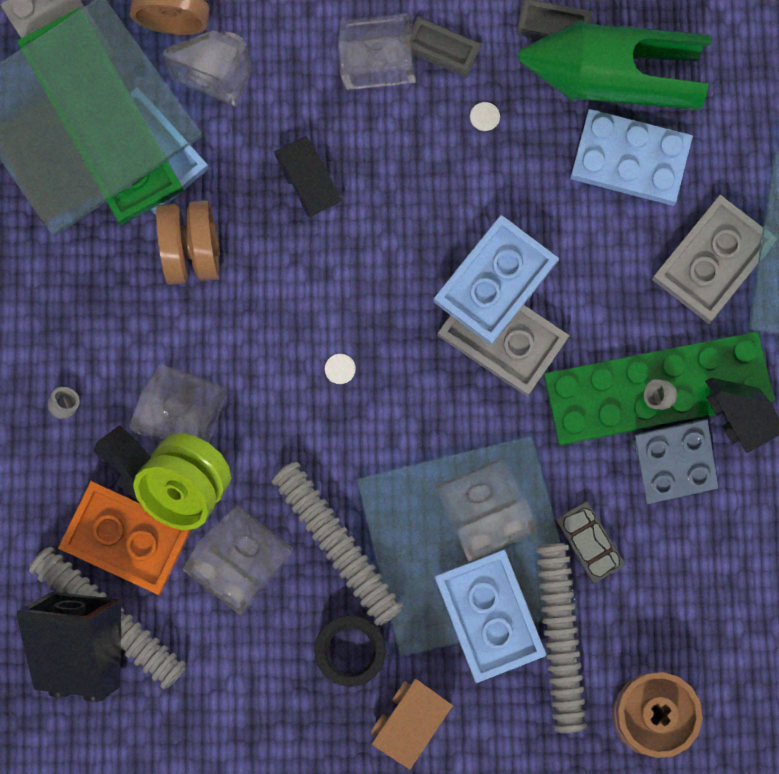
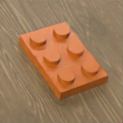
(123, 539)

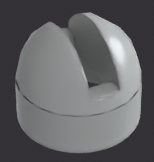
(656, 397)
(68, 402)

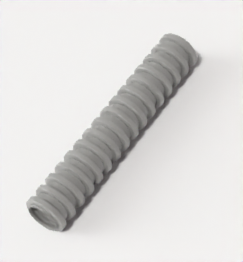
(337, 543)
(561, 638)
(133, 640)

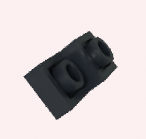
(308, 176)
(124, 455)

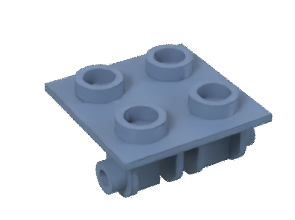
(676, 461)

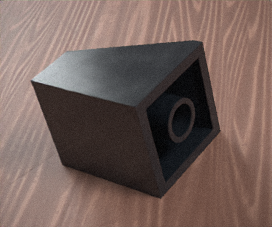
(73, 644)

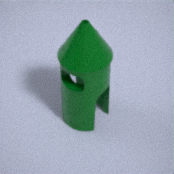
(598, 64)

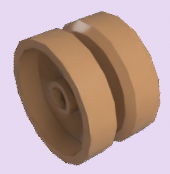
(171, 16)
(184, 242)
(679, 718)

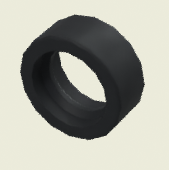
(322, 645)

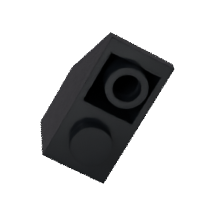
(747, 412)

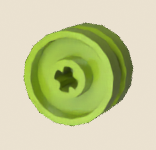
(182, 481)

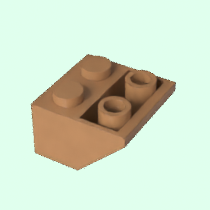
(411, 723)

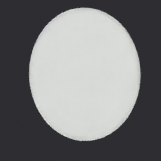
(484, 116)
(339, 368)

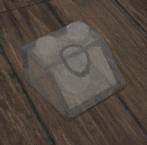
(376, 51)
(211, 64)
(178, 404)
(486, 509)
(237, 559)

